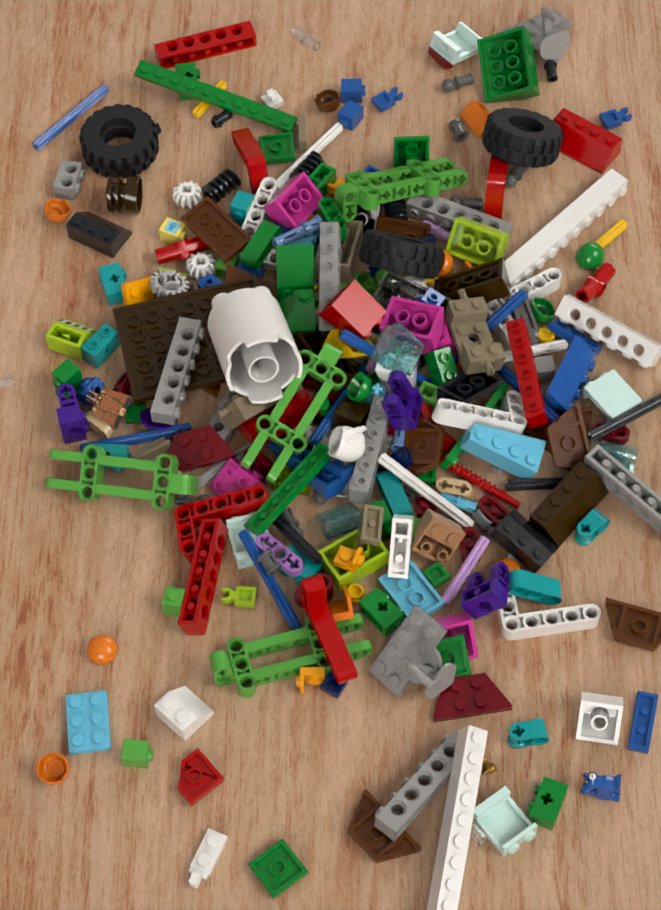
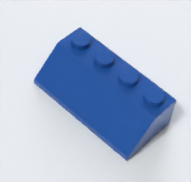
(570, 376)

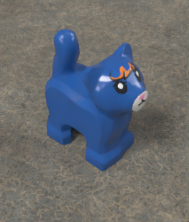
(602, 786)

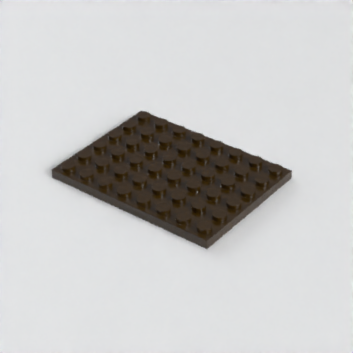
(148, 331)

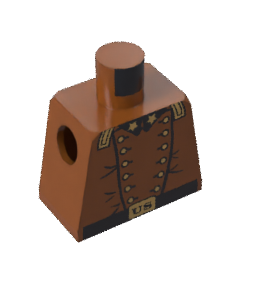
(109, 405)

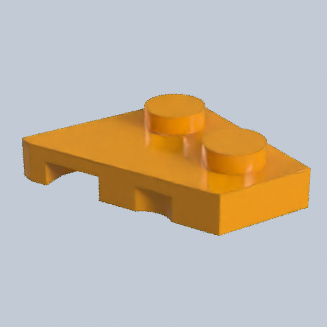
(137, 291)

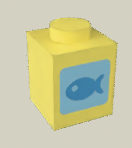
(172, 231)

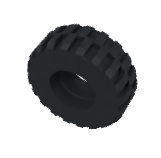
(114, 123)
(522, 137)
(401, 254)

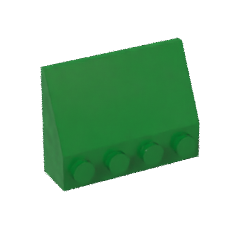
(508, 66)

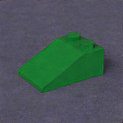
(410, 148)
(294, 268)

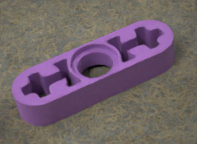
(277, 546)

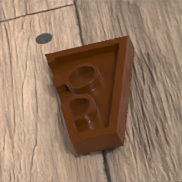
(403, 227)

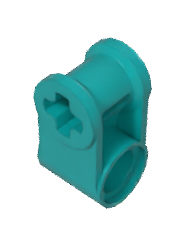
(591, 527)
(528, 733)

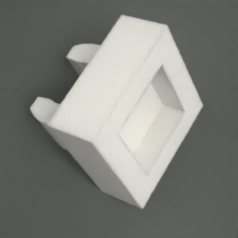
(272, 99)

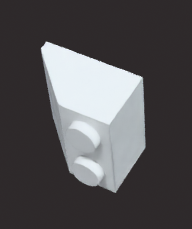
(182, 711)
(599, 718)

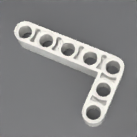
(257, 210)
(536, 286)
(464, 415)
(540, 620)

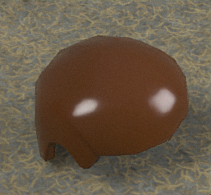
(328, 100)

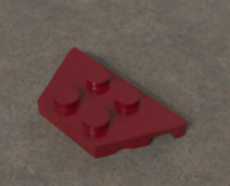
(199, 448)
(470, 697)

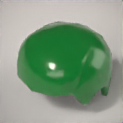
(589, 255)
(542, 310)
(359, 388)

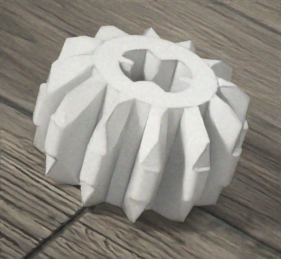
(187, 194)
(200, 265)

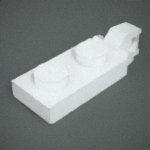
(206, 857)

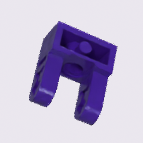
(404, 404)
(71, 419)
(486, 595)

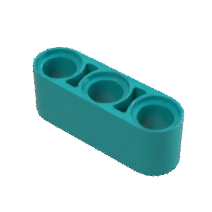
(393, 493)
(535, 587)

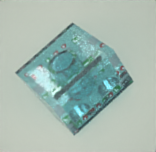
(397, 349)

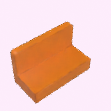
(475, 116)
(342, 609)

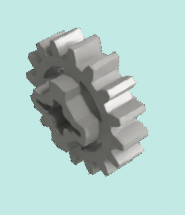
(168, 283)

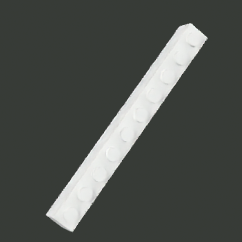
(565, 227)
(457, 819)

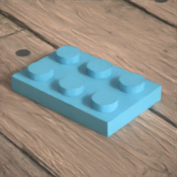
(412, 591)
(88, 722)

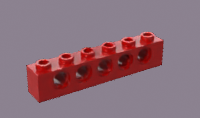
(205, 44)
(527, 373)
(203, 577)

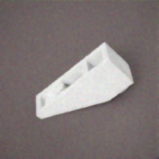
(400, 546)

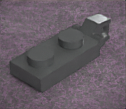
(524, 310)

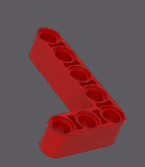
(251, 156)
(495, 187)
(213, 505)
(334, 648)

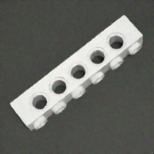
(566, 311)

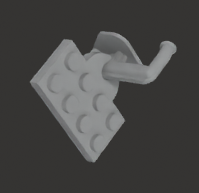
(548, 33)
(409, 655)

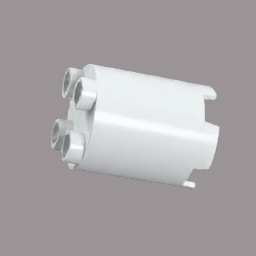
(253, 343)

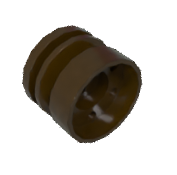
(125, 194)

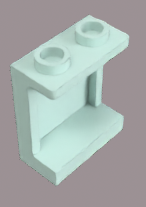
(456, 44)
(611, 394)
(235, 525)
(504, 822)

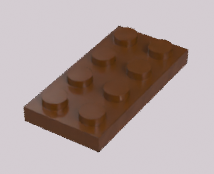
(216, 229)

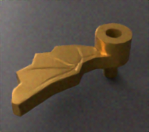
(491, 768)

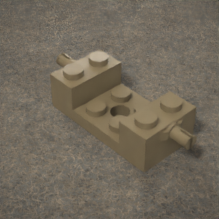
(468, 319)
(240, 409)

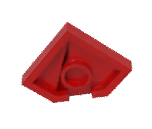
(197, 777)

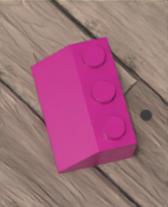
(294, 202)
(420, 318)
(461, 624)

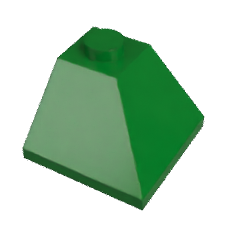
(299, 310)

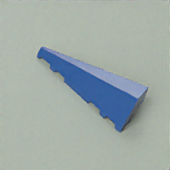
(329, 480)

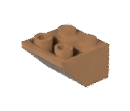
(437, 537)

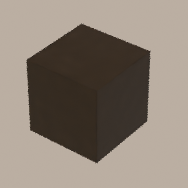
(351, 414)

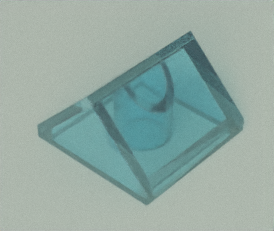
(623, 453)
(339, 520)

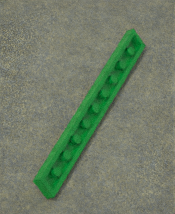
(215, 96)

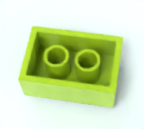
(476, 241)
(375, 558)

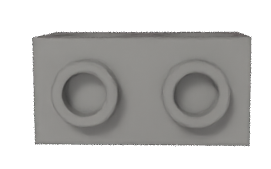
(68, 180)

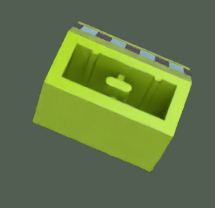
(68, 337)

